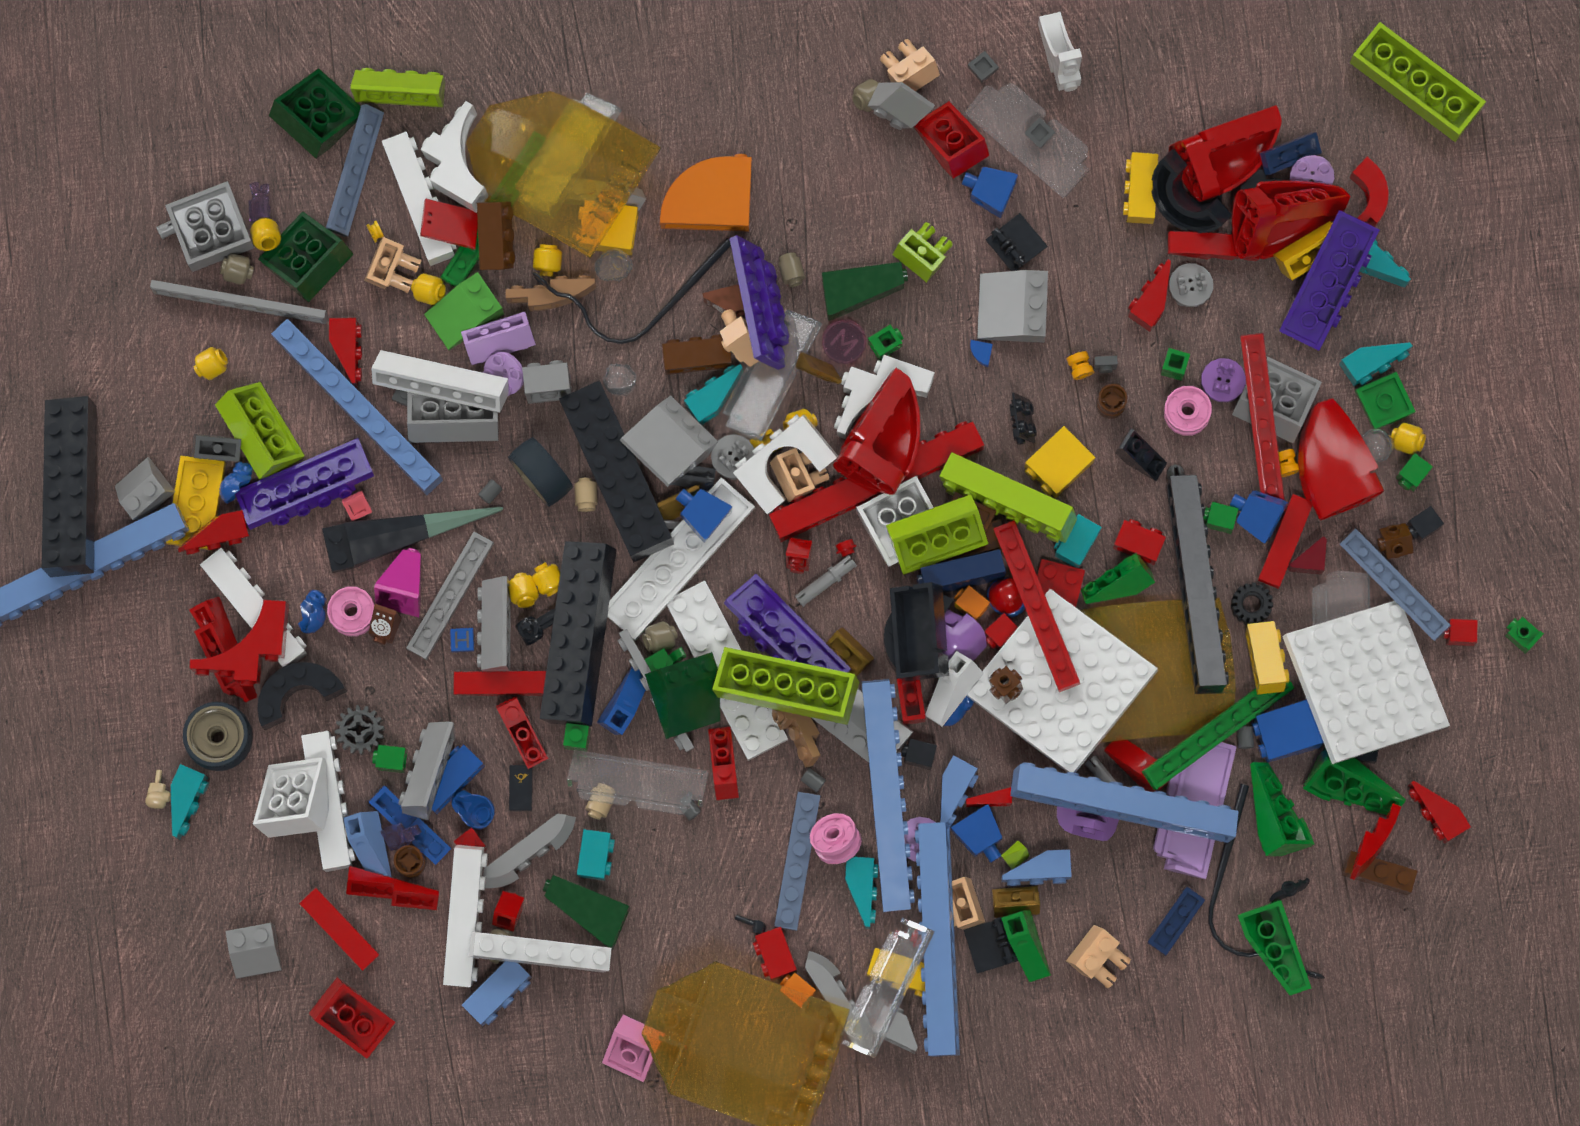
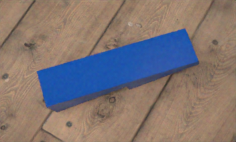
(427, 841)

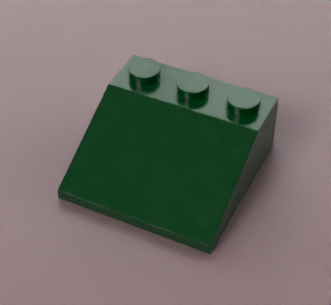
(315, 112)
(306, 256)
(685, 695)

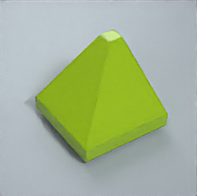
(1015, 855)

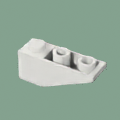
(953, 688)

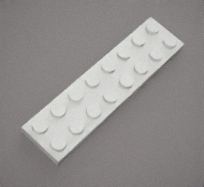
(672, 568)
(708, 632)

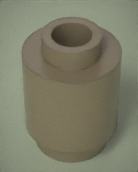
(791, 269)

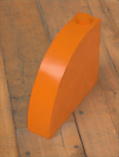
(710, 196)

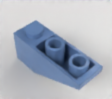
(955, 781)
(367, 841)
(1049, 865)

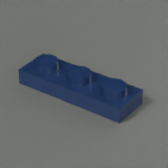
(1289, 152)
(1176, 921)

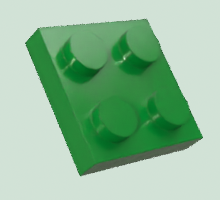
(1385, 401)

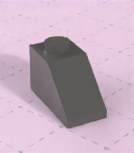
(216, 447)

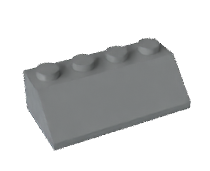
(448, 421)
(495, 625)
(855, 732)
(428, 769)

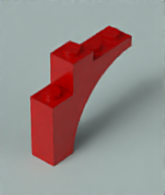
(245, 659)

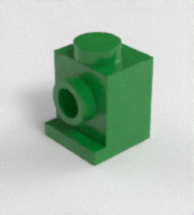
(887, 333)
(1524, 643)

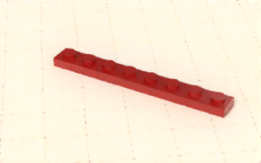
(1262, 415)
(1036, 606)

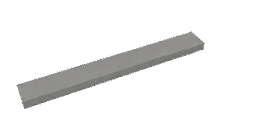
(239, 302)

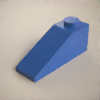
(457, 774)

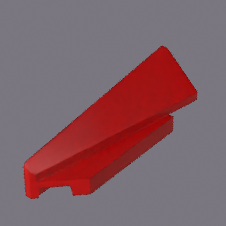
(216, 638)

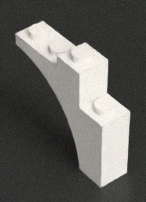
(1060, 53)
(448, 152)
(864, 385)

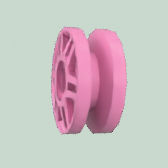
(1187, 397)
(341, 602)
(835, 838)

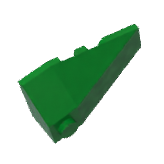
(1350, 783)
(1277, 823)
(1273, 940)

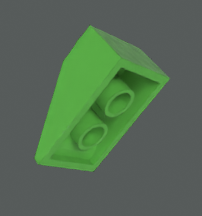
(462, 309)

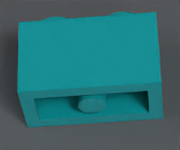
(1078, 543)
(595, 855)

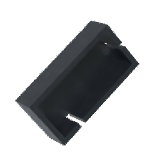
(919, 631)

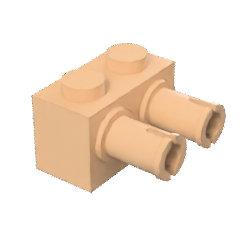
(915, 69)
(386, 258)
(737, 337)
(793, 476)
(966, 904)
(1092, 954)

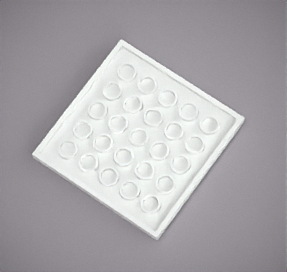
(1365, 681)
(1076, 720)

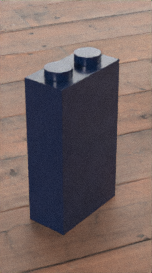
(964, 572)

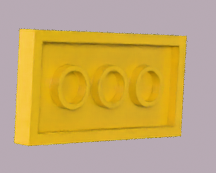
(197, 493)

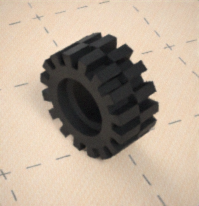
(1251, 590)

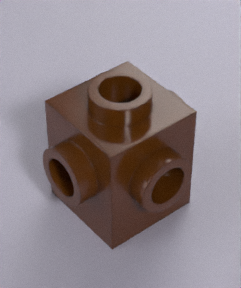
(1395, 541)
(1009, 691)

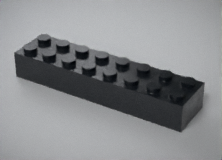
(616, 471)
(69, 486)
(578, 633)

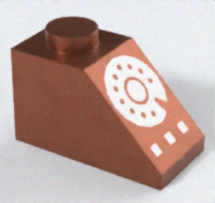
(725, 299)
(384, 624)

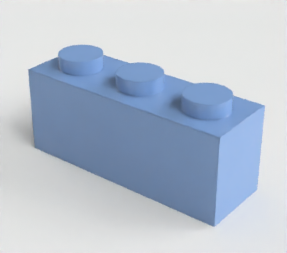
(497, 992)

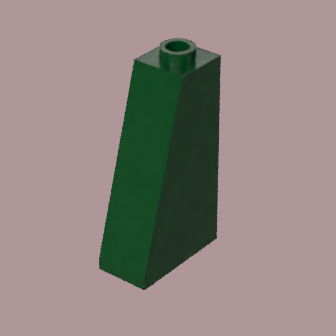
(860, 286)
(592, 911)

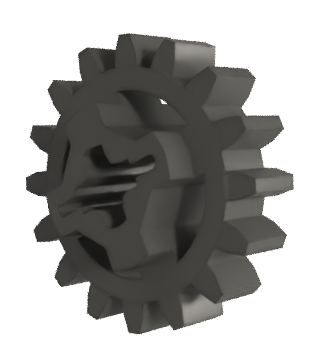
(370, 729)

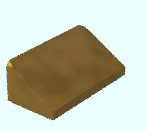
(817, 368)
(671, 508)
(850, 651)
(1014, 900)

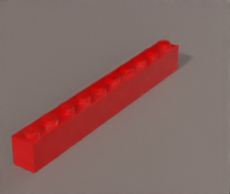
(848, 495)

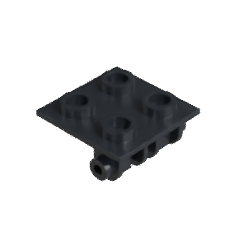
(1016, 242)
(1022, 410)
(989, 946)

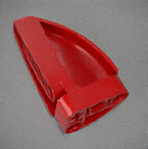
(1227, 153)
(1282, 213)
(884, 438)
(1335, 462)

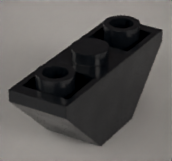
(1140, 455)

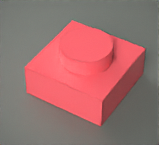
(356, 505)

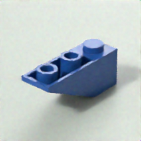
(623, 703)

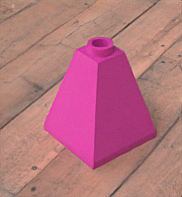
(401, 584)

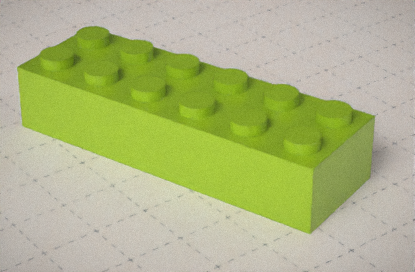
(1417, 82)
(1009, 498)
(786, 685)

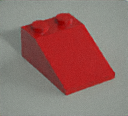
(952, 139)
(351, 1018)

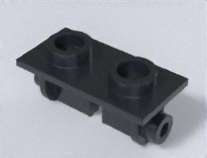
(700, 476)

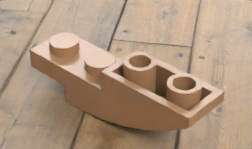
(541, 298)
(802, 732)

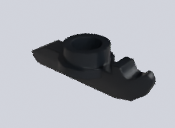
(1289, 889)

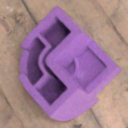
(964, 636)
(1086, 824)

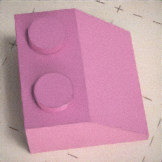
(628, 1050)

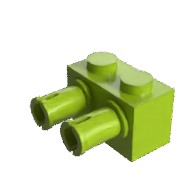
(919, 254)

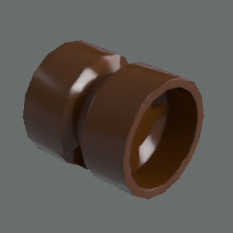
(1112, 401)
(409, 861)

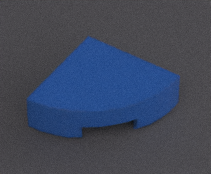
(981, 351)

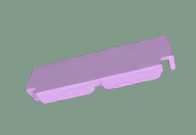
(1204, 781)

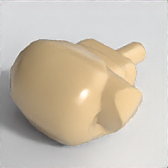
(156, 794)

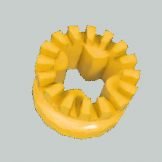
(375, 231)

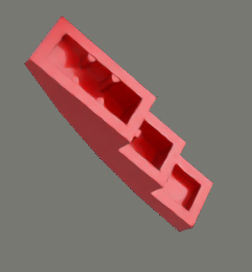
(1203, 245)
(1373, 842)

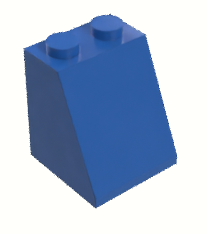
(1287, 732)

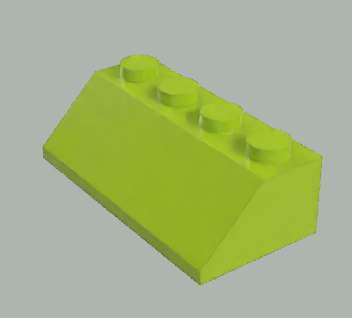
(398, 88)
(261, 429)
(937, 534)

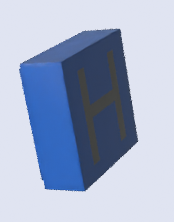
(462, 640)

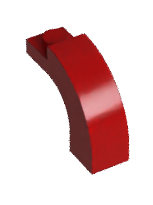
(1375, 187)

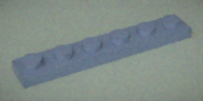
(354, 170)
(1395, 584)
(797, 861)

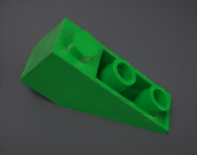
(1121, 581)
(1026, 944)

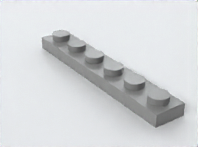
(450, 595)
(638, 663)

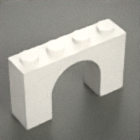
(754, 472)

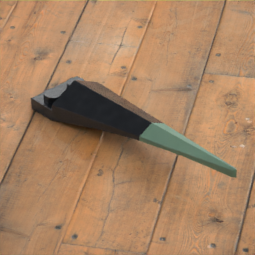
(364, 541)

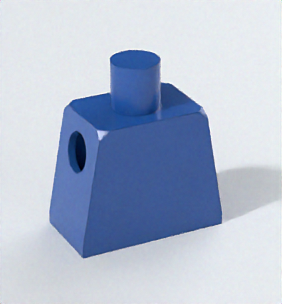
(991, 189)
(703, 512)
(1259, 513)
(979, 833)

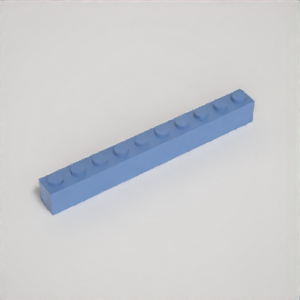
(357, 407)
(109, 553)
(886, 795)
(1124, 803)
(939, 957)

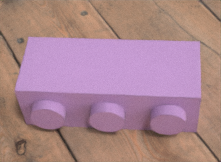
(498, 336)

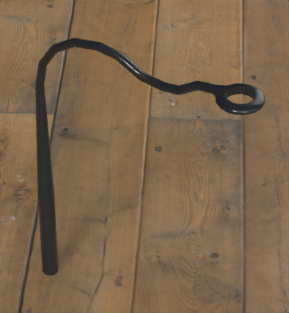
(694, 278)
(1239, 805)

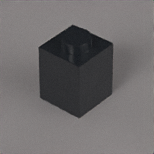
(1424, 524)
(919, 754)

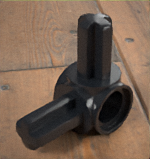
(532, 629)

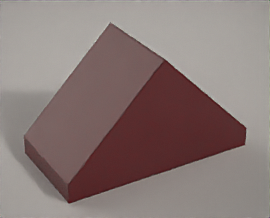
(1312, 560)

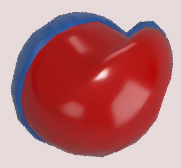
(1005, 597)

